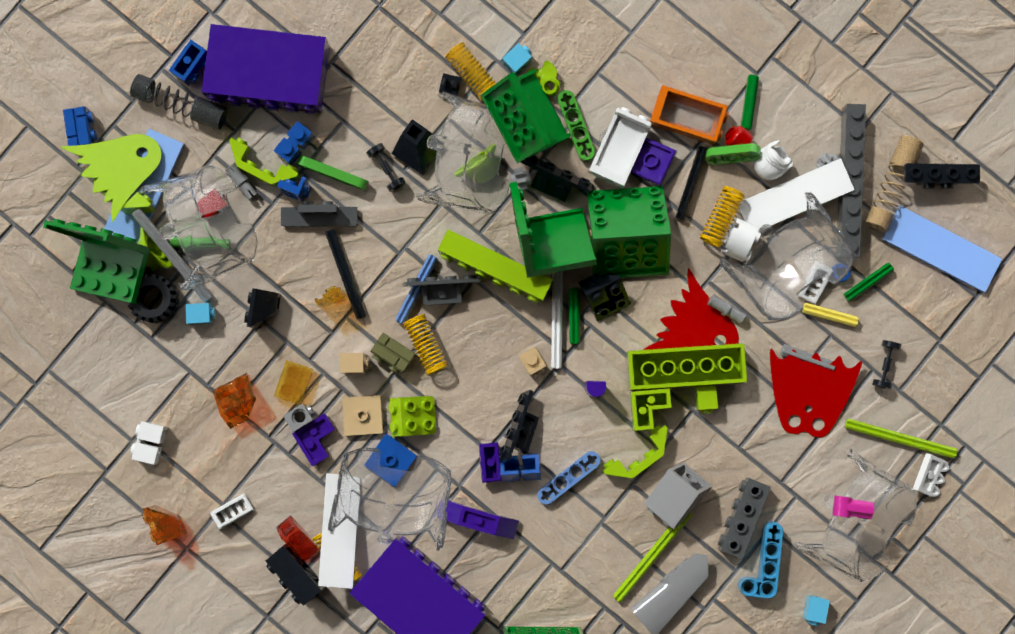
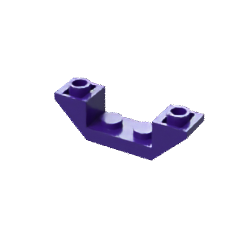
(481, 520)

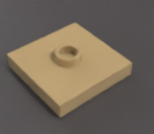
(362, 415)

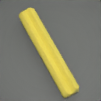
(831, 315)

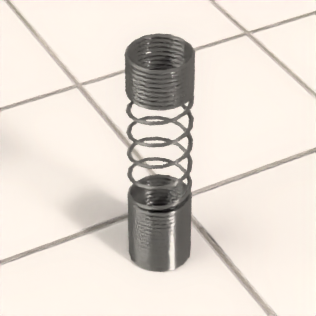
(202, 110)

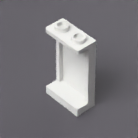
(620, 147)

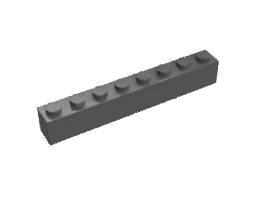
(852, 156)

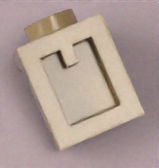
(533, 362)

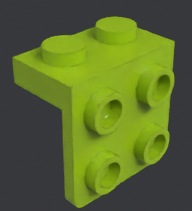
(412, 416)

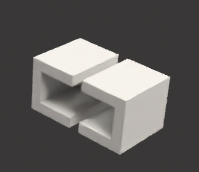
(152, 433)

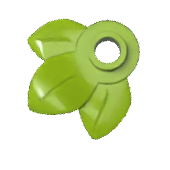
(548, 75)

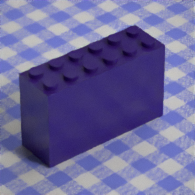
(266, 69)
(416, 595)

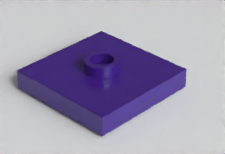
(653, 161)

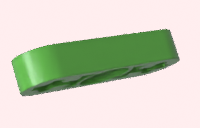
(723, 154)

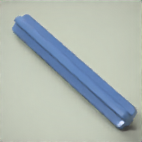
(415, 291)

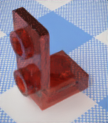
(296, 538)

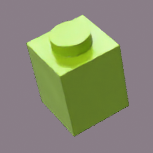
(706, 398)

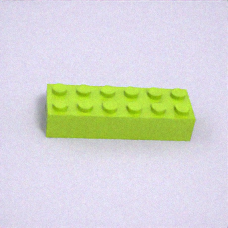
(493, 265)
(686, 366)

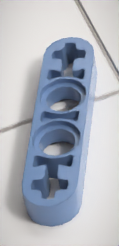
(566, 474)

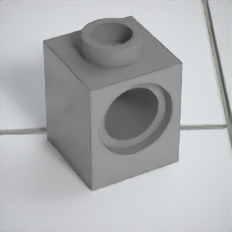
(290, 417)

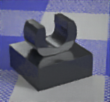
(450, 84)

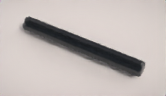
(345, 274)

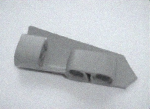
(671, 593)

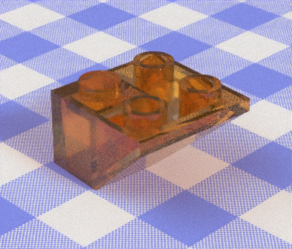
(235, 400)
(163, 524)

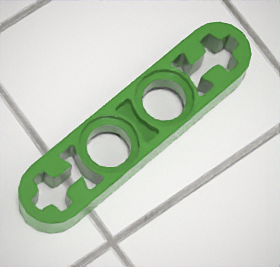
(577, 125)
(332, 172)

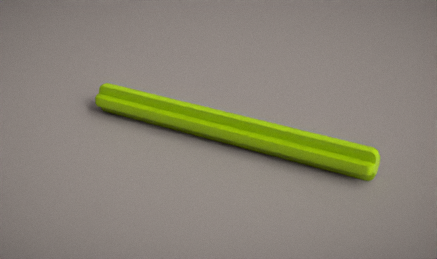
(901, 438)
(647, 561)

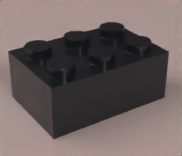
(294, 574)

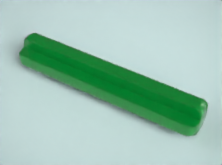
(749, 101)
(868, 282)
(574, 316)

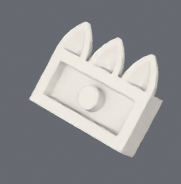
(930, 475)

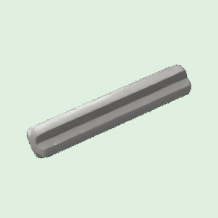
(805, 356)

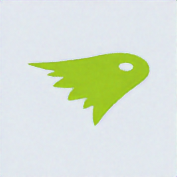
(118, 166)

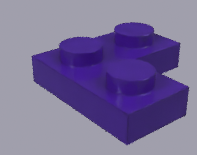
(309, 438)

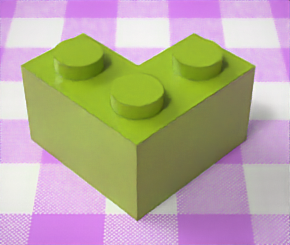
(642, 405)

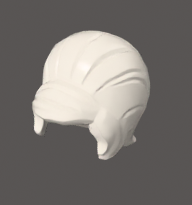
(772, 162)

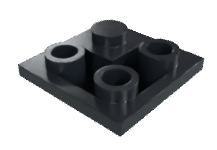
(413, 148)
(604, 294)
(262, 307)

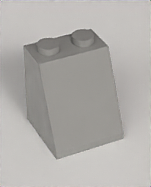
(677, 494)

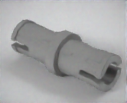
(241, 181)
(726, 309)

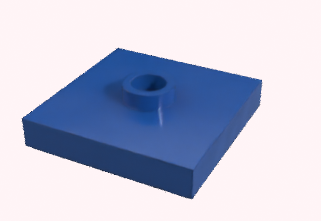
(394, 454)

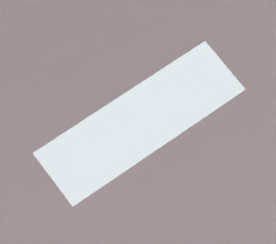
(789, 198)
(337, 549)

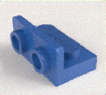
(296, 192)

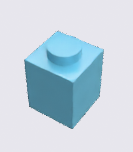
(517, 58)
(200, 313)
(816, 610)

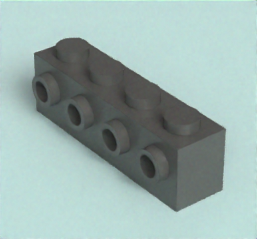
(743, 518)

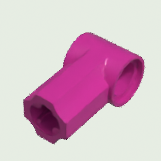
(849, 507)

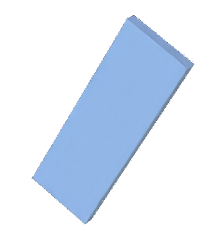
(170, 154)
(942, 249)

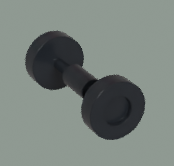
(375, 151)
(886, 364)

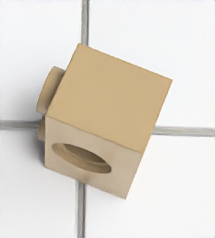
(354, 363)

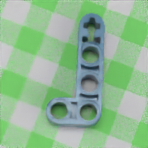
(765, 559)

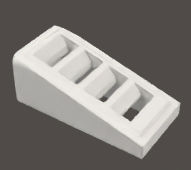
(814, 300)
(216, 519)

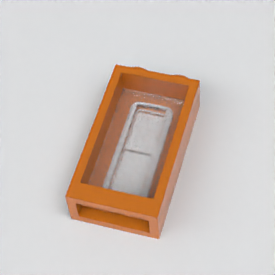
(689, 115)

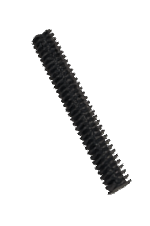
(688, 190)

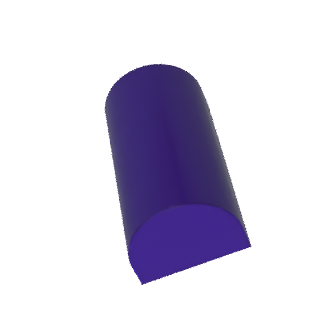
(595, 388)
(490, 462)

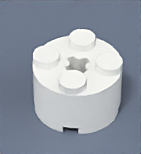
(740, 240)

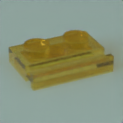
(331, 296)
(293, 382)

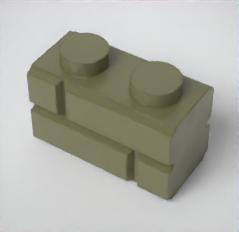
(392, 352)

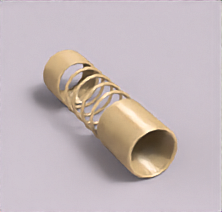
(906, 152)

